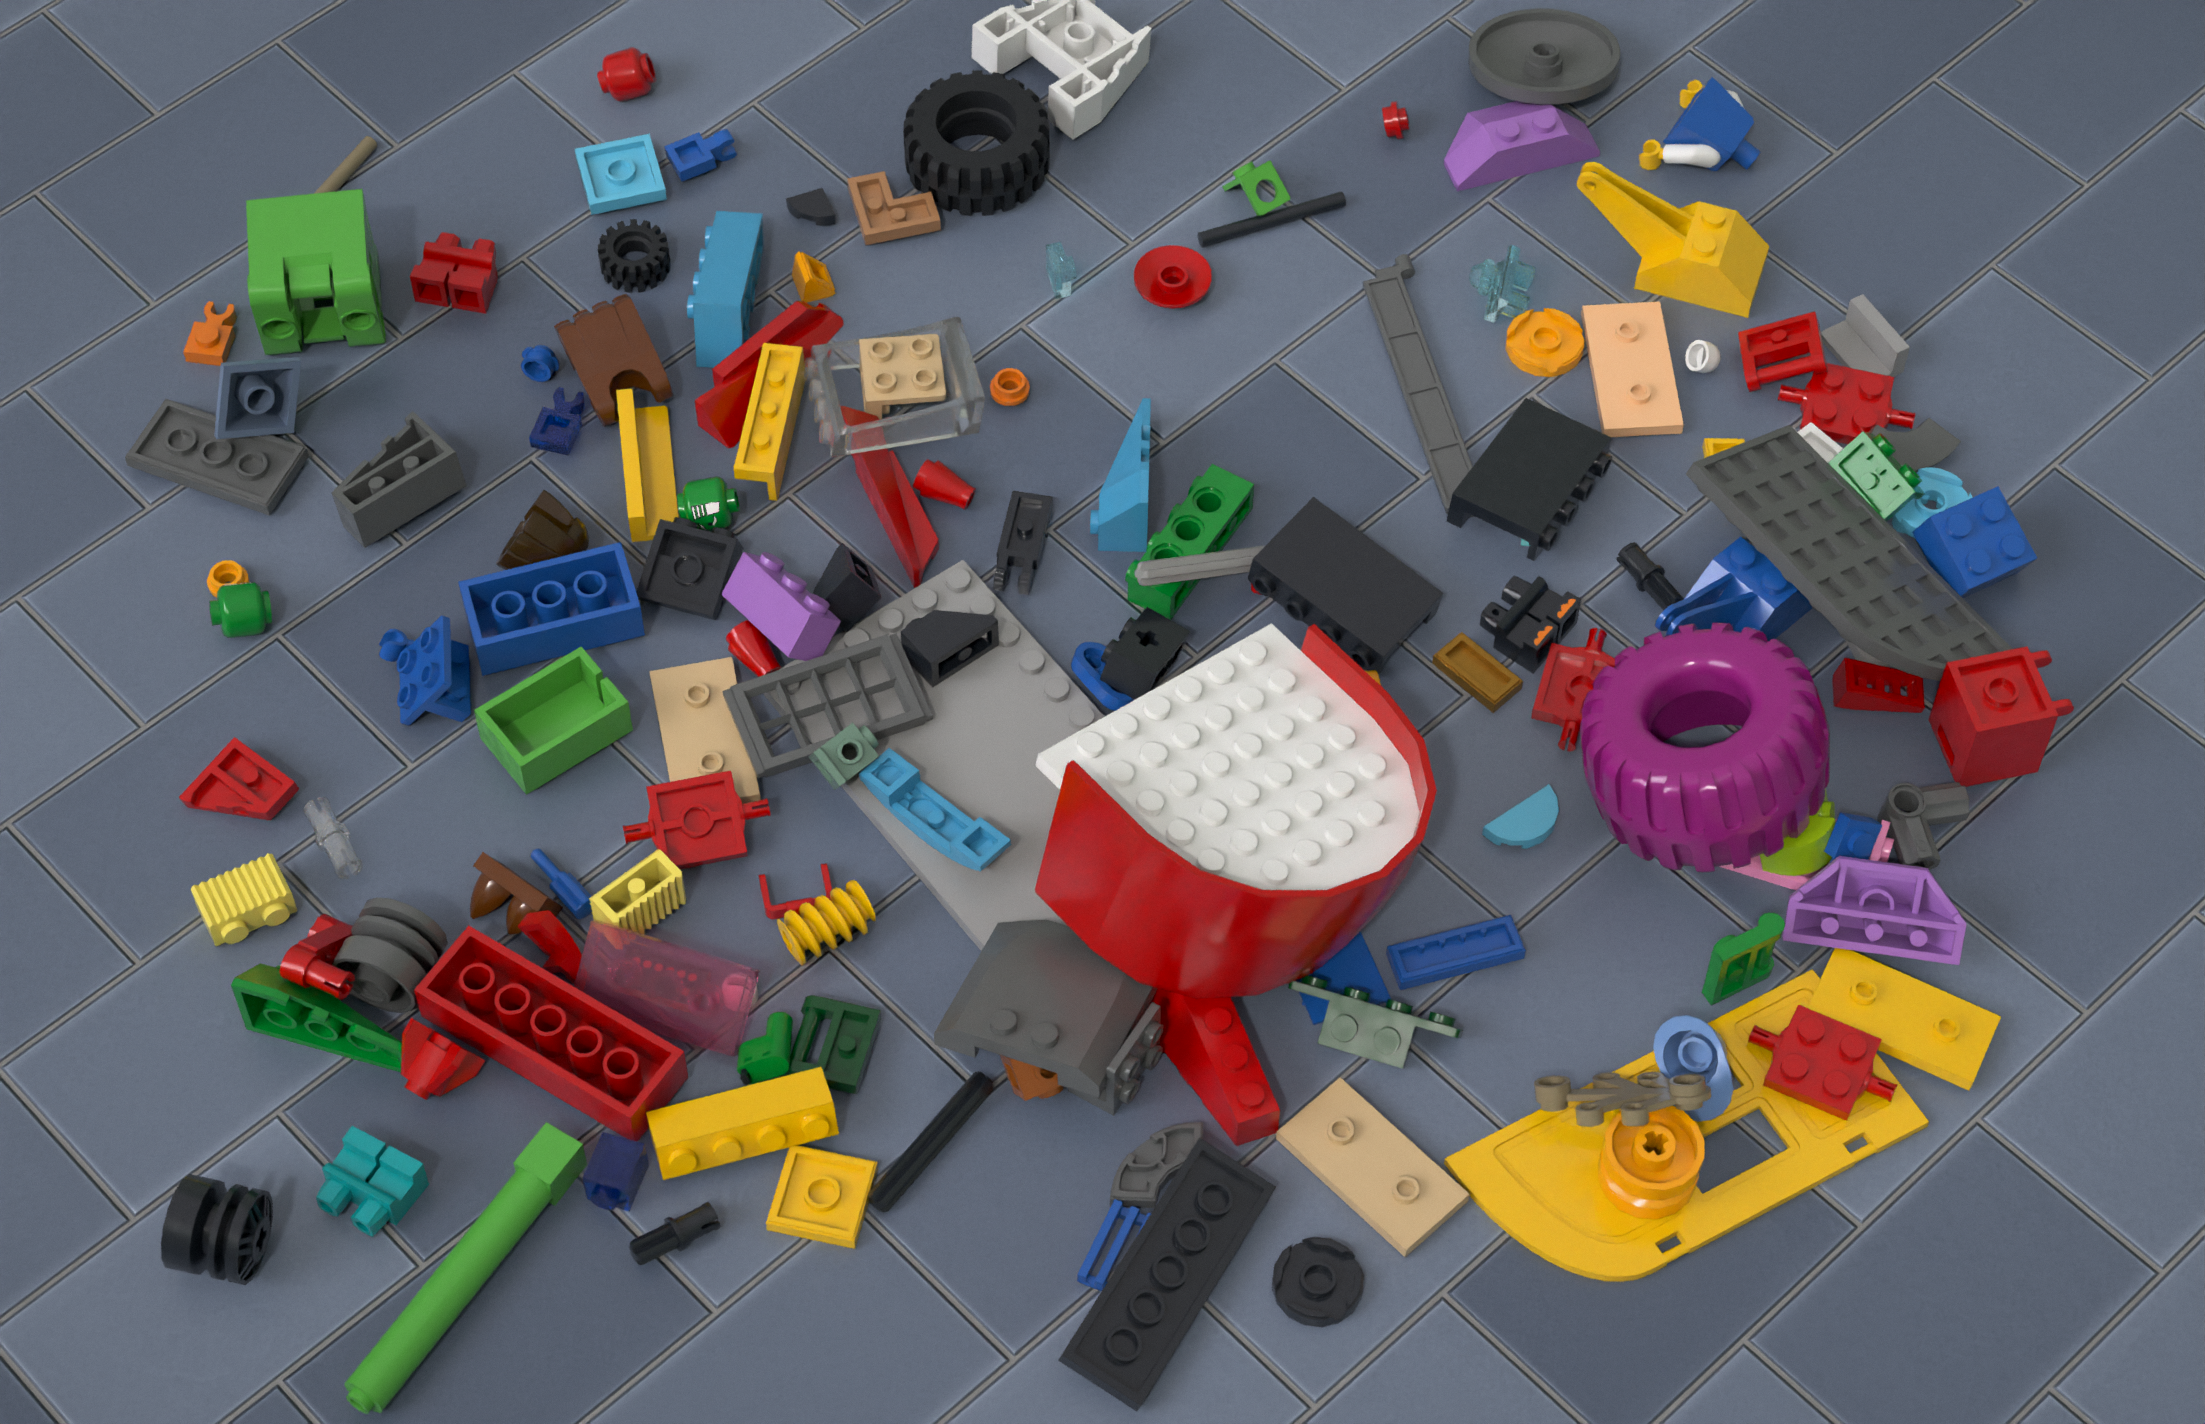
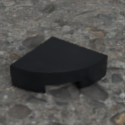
(813, 207)

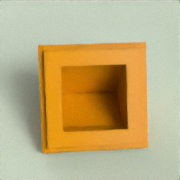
(811, 278)

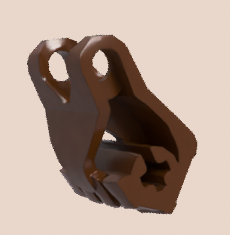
(612, 354)

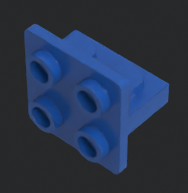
(434, 675)

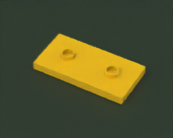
(1909, 1016)

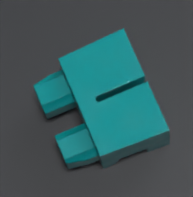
(374, 1178)

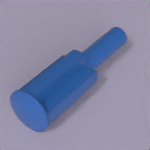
(564, 886)

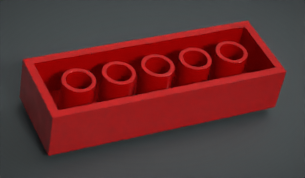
(551, 1033)

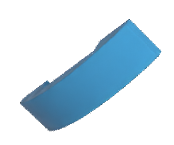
(930, 815)

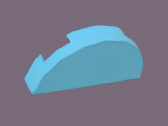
(1527, 822)

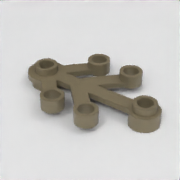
(1614, 1092)

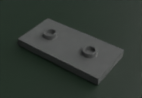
(242, 470)

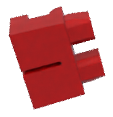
(456, 274)

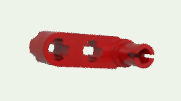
(312, 958)

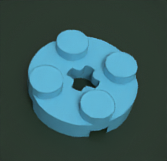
(1938, 486)

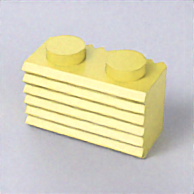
(641, 894)
(244, 900)

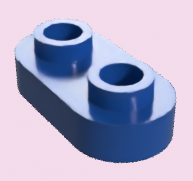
(1089, 667)

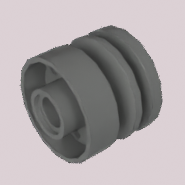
(390, 953)

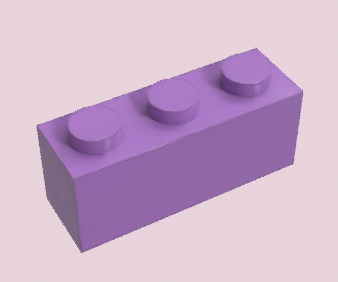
(781, 606)

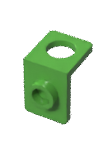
(1250, 176)

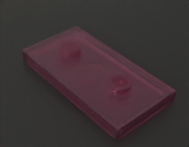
(668, 986)

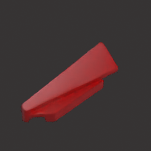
(725, 406)
(895, 503)

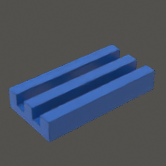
(1116, 1211)

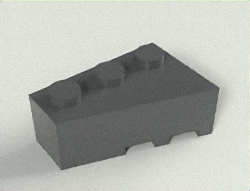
(398, 483)

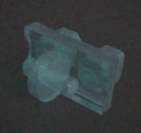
(1498, 283)

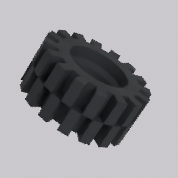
(632, 239)

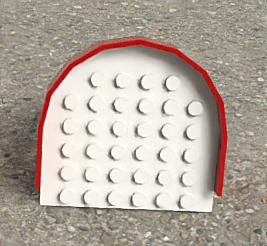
(1236, 818)

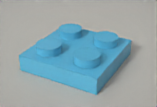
(620, 174)

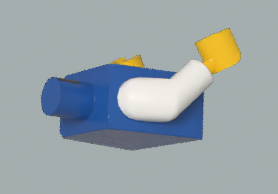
(1706, 131)

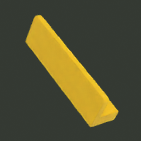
(771, 416)
(646, 466)

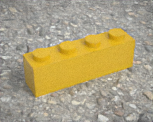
(742, 1123)

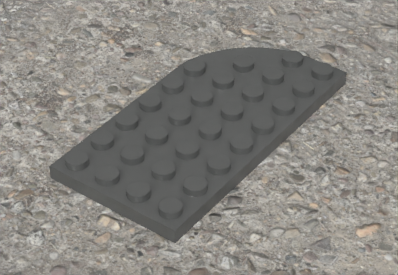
(1843, 554)

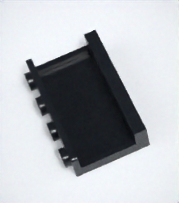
(1533, 476)
(1343, 585)

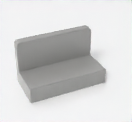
(1866, 340)

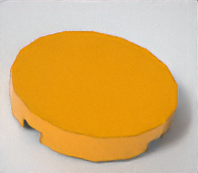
(1545, 342)

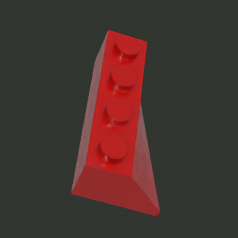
(1219, 1063)

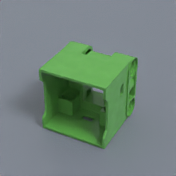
(308, 253)

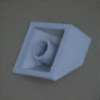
(257, 397)

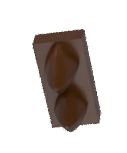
(495, 887)

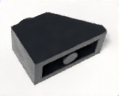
(848, 587)
(947, 642)

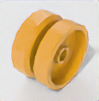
(1651, 1166)

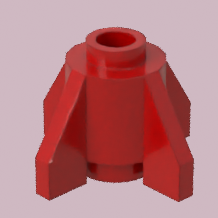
(434, 1062)

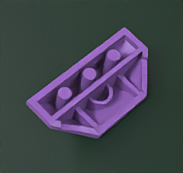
(1515, 142)
(1876, 911)

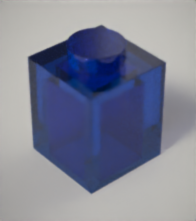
(615, 1172)

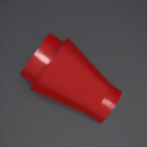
(943, 485)
(752, 649)

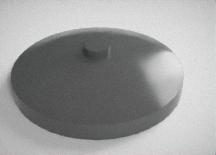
(1544, 56)

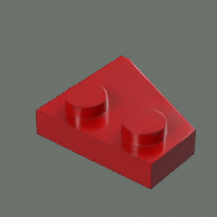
(240, 785)

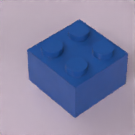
(1975, 543)

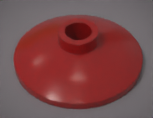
(1172, 276)

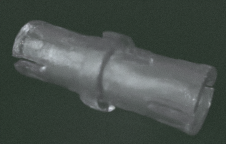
(332, 838)

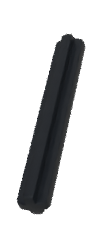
(930, 1142)

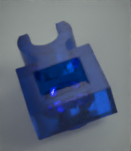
(558, 427)

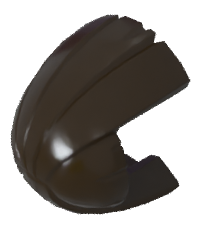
(544, 535)

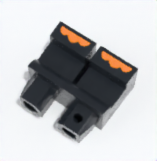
(1532, 622)

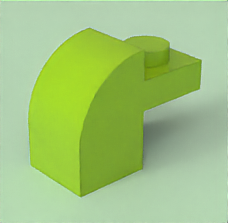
(1805, 852)

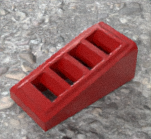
(1852, 693)

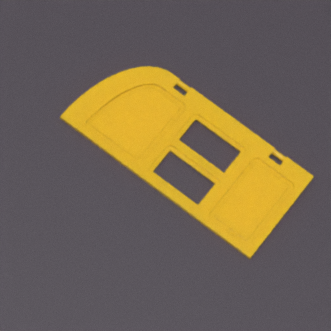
(1543, 1169)

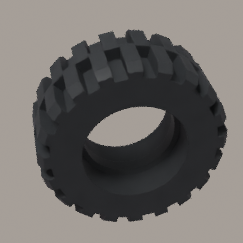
(970, 107)

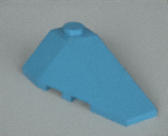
(1124, 496)

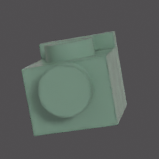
(834, 765)

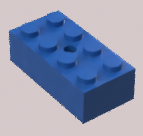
(551, 608)

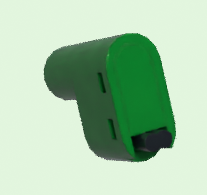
(769, 1054)

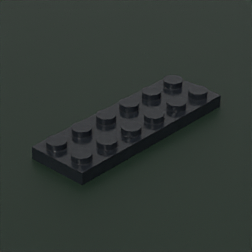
(1167, 1274)

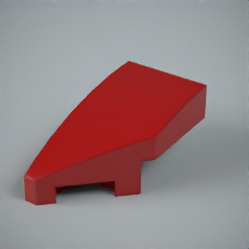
(554, 941)

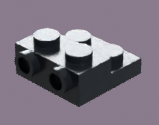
(689, 567)

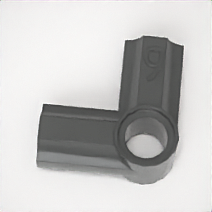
(1924, 808)

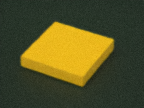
(822, 1196)

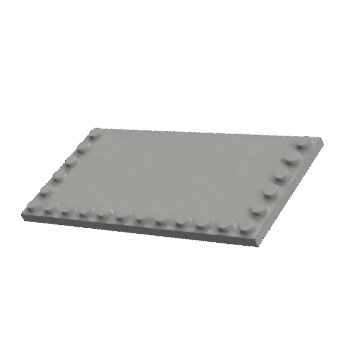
(973, 751)

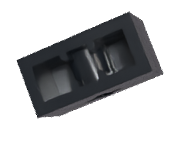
(1143, 653)

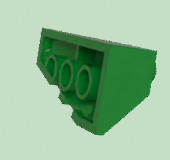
(311, 1018)

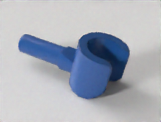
(392, 644)

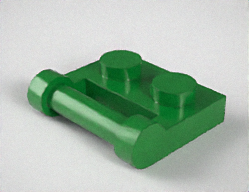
(1742, 959)

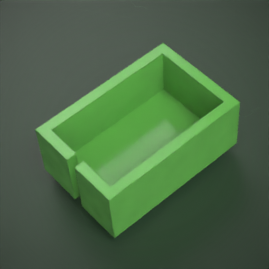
(553, 720)

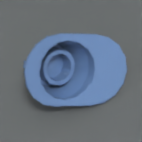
(1694, 1047)

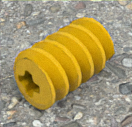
(826, 921)

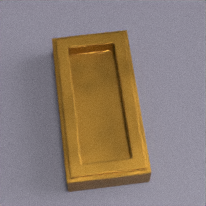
(1477, 672)

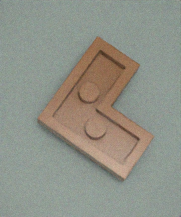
(888, 218)

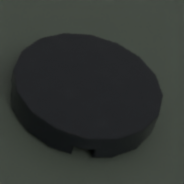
(1317, 1282)

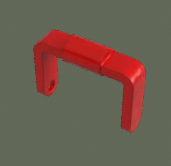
(778, 911)

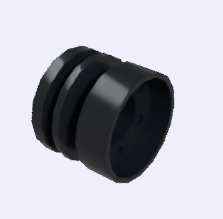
(216, 1229)

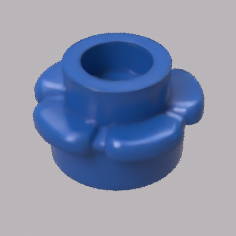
(539, 363)

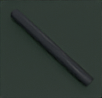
(1271, 219)

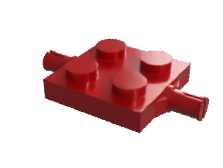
(1847, 402)
(1565, 683)
(697, 820)
(1822, 1062)

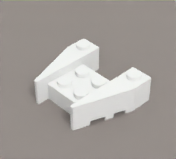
(1077, 44)

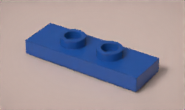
(1455, 952)

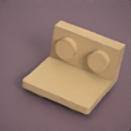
(900, 371)

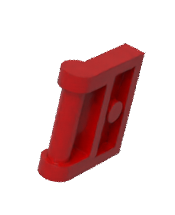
(1779, 342)

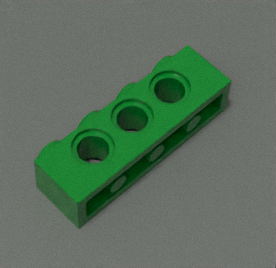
(1200, 525)

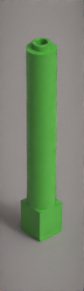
(540, 1177)

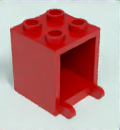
(1995, 715)

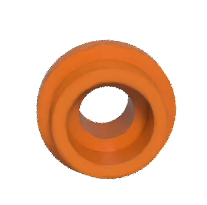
(1009, 379)

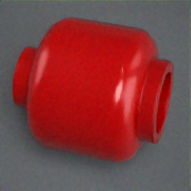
(627, 74)

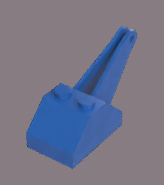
(1738, 590)

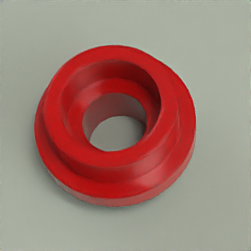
(1395, 120)

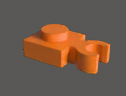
(212, 340)

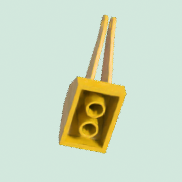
(1686, 252)

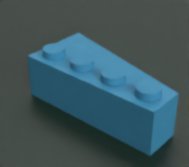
(726, 285)

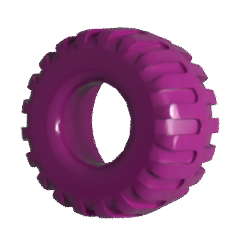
(1715, 799)

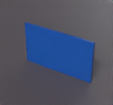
(1349, 968)

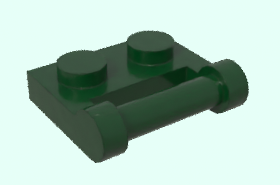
(845, 1045)

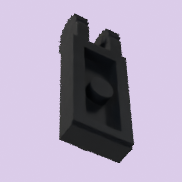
(1022, 538)

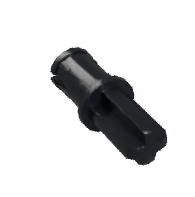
(1648, 575)
(674, 1234)

